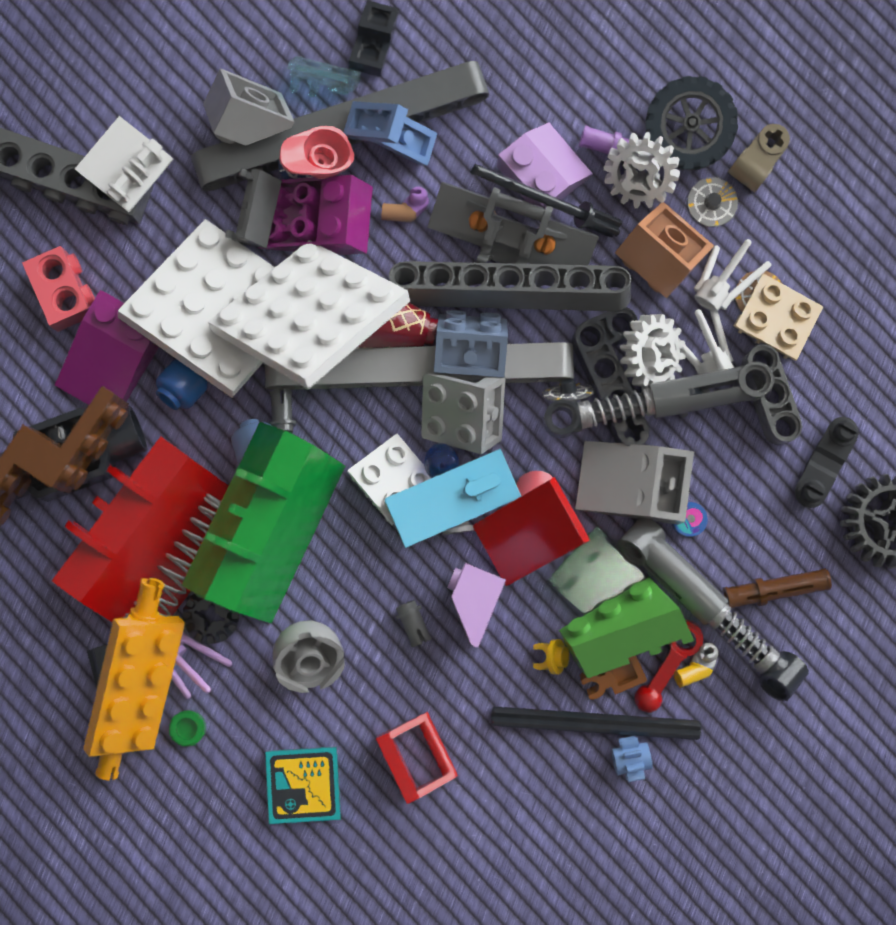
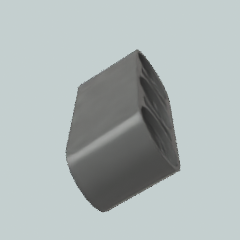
(784, 409)

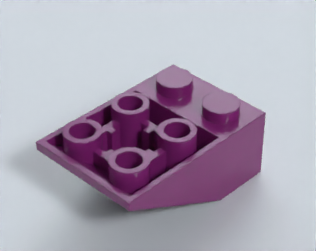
(325, 211)

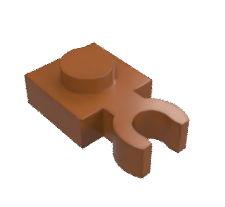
(619, 679)

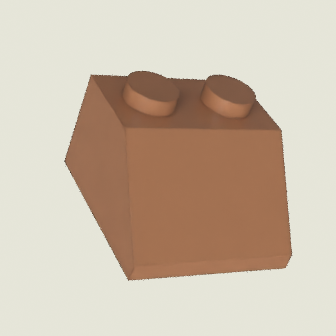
(663, 249)

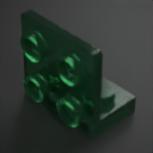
(594, 573)

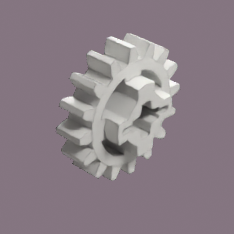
(641, 155)
(652, 350)

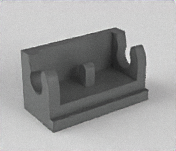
(256, 209)

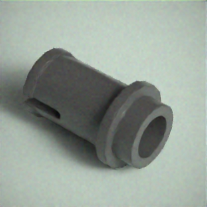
(282, 413)
(413, 623)

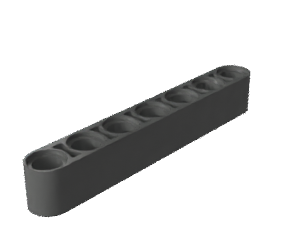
(526, 293)

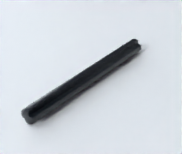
(596, 723)

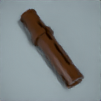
(777, 588)

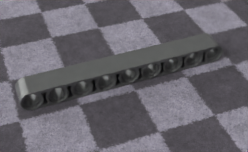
(423, 97)

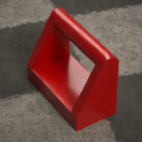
(398, 766)

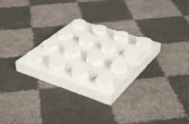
(187, 293)
(309, 313)

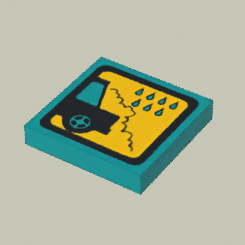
(303, 785)

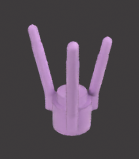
(188, 670)

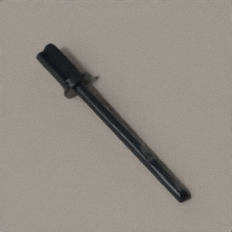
(583, 215)

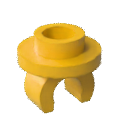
(556, 656)

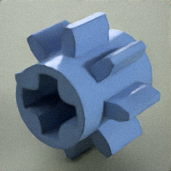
(631, 758)

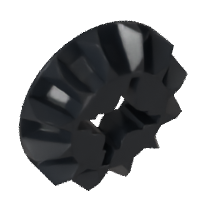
(196, 625)

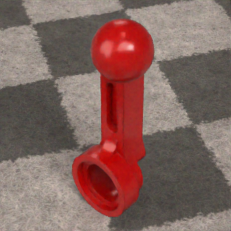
(649, 696)

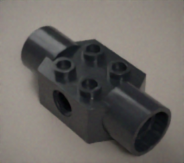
(122, 444)

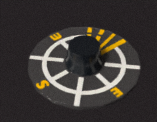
(568, 391)

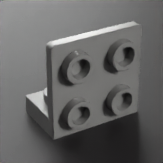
(463, 411)

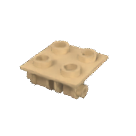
(778, 317)

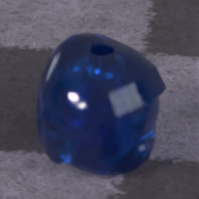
(438, 454)

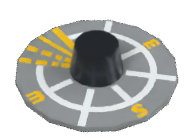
(712, 202)

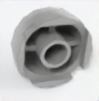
(307, 656)

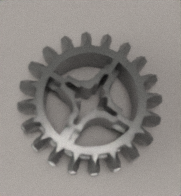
(859, 515)

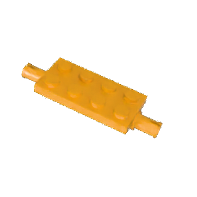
(133, 681)

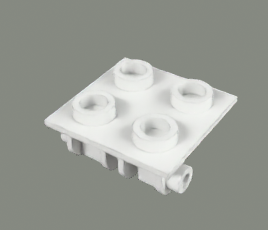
(124, 164)
(387, 472)

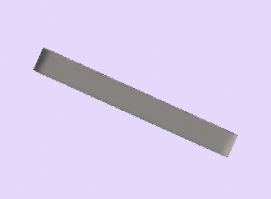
(408, 364)

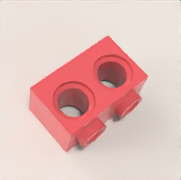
(54, 291)

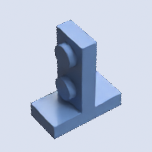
(391, 129)

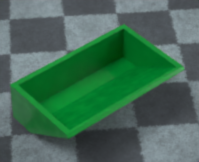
(264, 523)

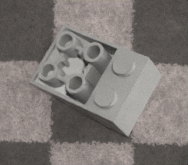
(635, 481)

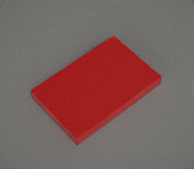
(531, 532)

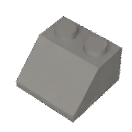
(245, 110)

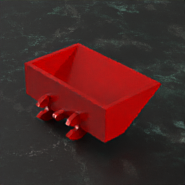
(139, 532)

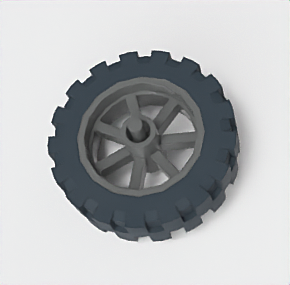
(708, 92)

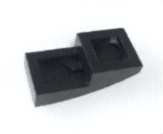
(373, 38)

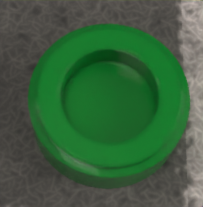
(187, 728)

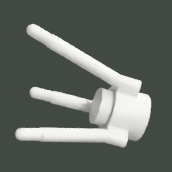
(714, 292)
(718, 357)

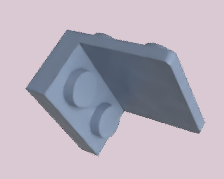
(471, 344)

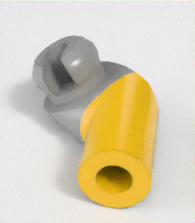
(700, 666)

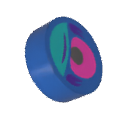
(695, 521)

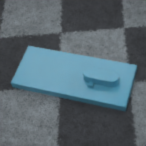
(452, 498)

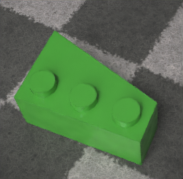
(625, 627)

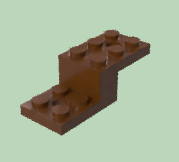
(56, 464)

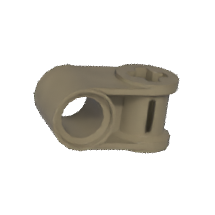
(758, 159)

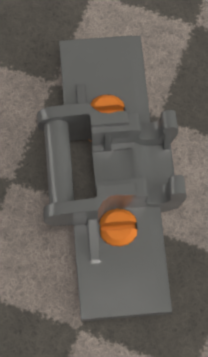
(504, 240)

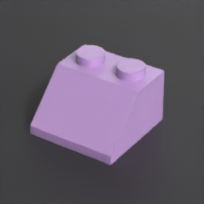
(544, 163)
(474, 599)

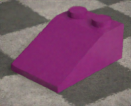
(105, 353)

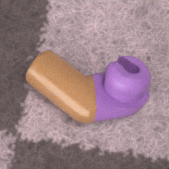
(409, 209)

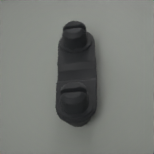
(826, 462)

